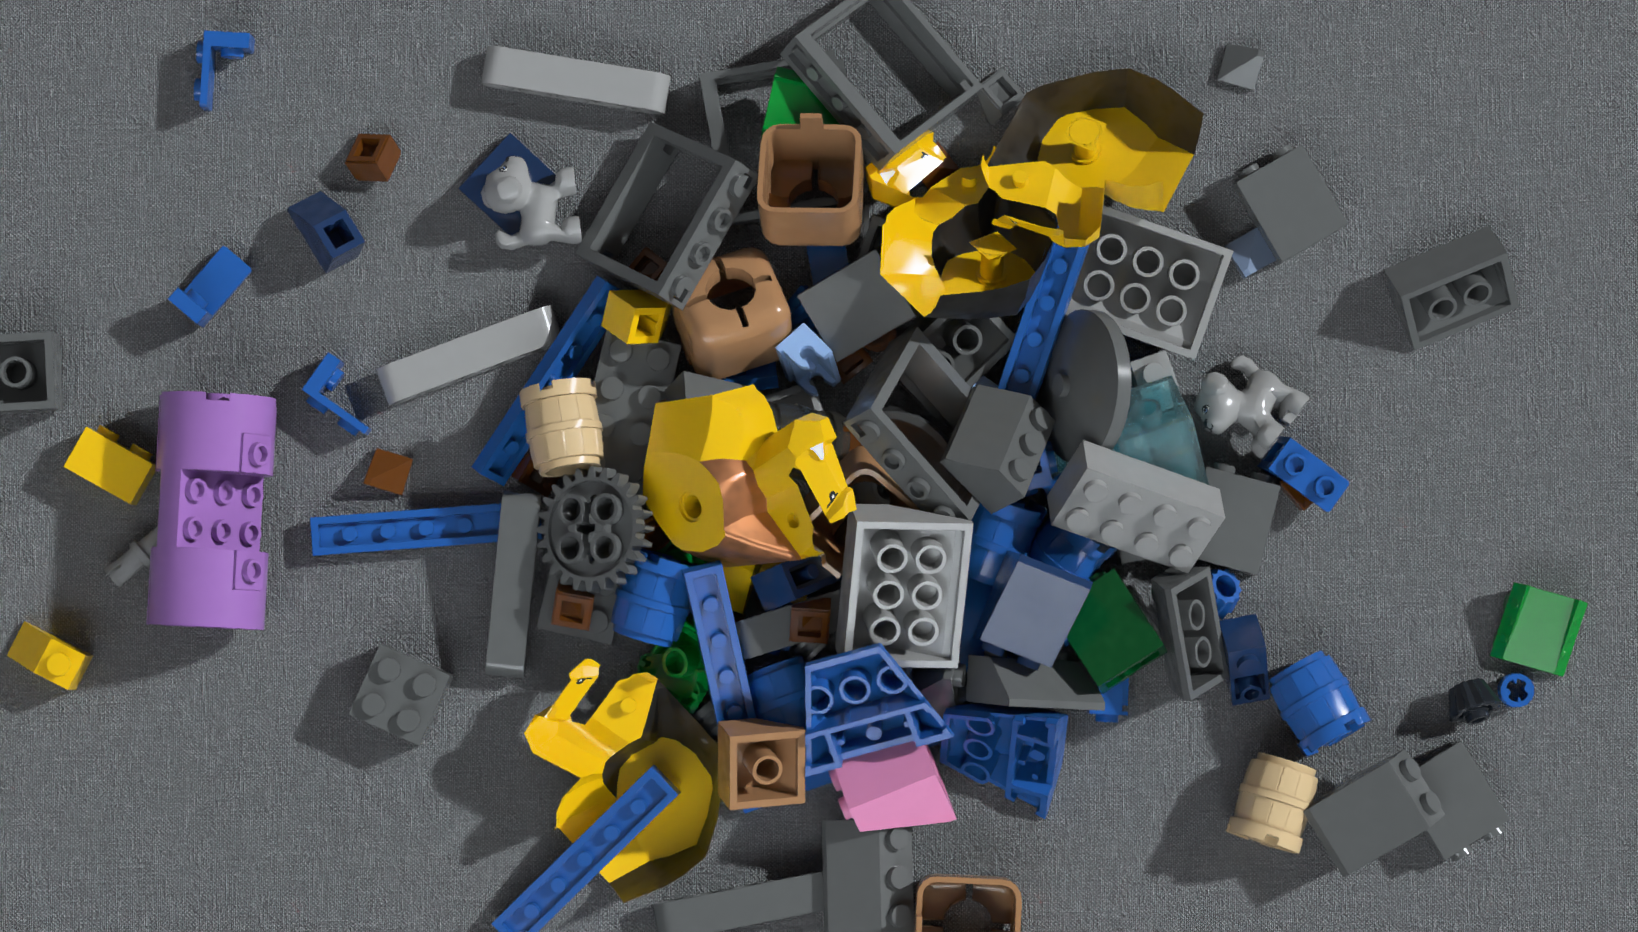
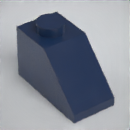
(791, 581)

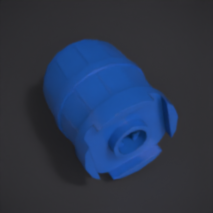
(995, 533)
(1069, 550)
(653, 601)
(780, 692)
(1317, 702)

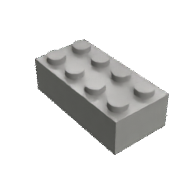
(1135, 506)

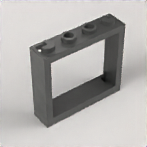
(711, 81)
(848, 104)
(632, 194)
(888, 445)

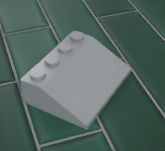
(1151, 281)
(904, 584)

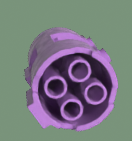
(210, 510)

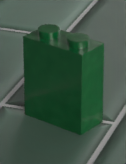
(1113, 633)

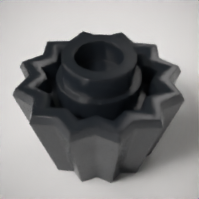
(1472, 702)

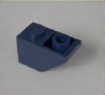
(327, 230)
(1245, 659)

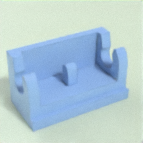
(807, 356)

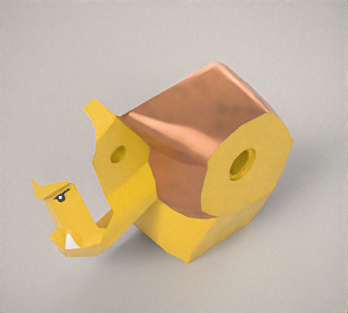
(724, 481)

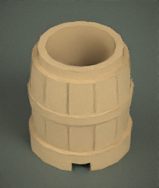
(563, 426)
(1273, 802)

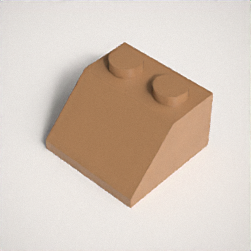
(760, 763)

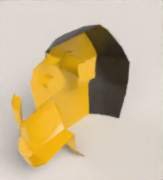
(1092, 139)
(981, 266)
(622, 740)

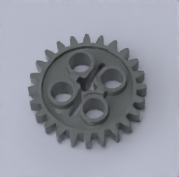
(565, 530)

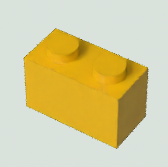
(111, 465)

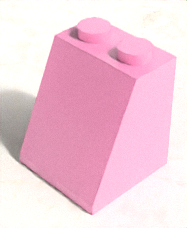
(893, 789)

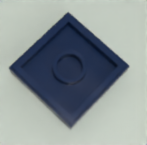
(473, 185)

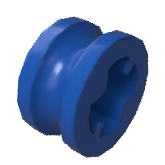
(1527, 688)

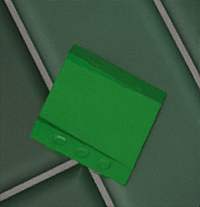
(790, 98)
(1538, 629)
(679, 667)

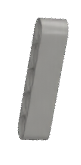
(575, 80)
(468, 355)

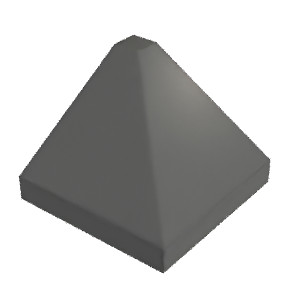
(1241, 66)
(999, 96)

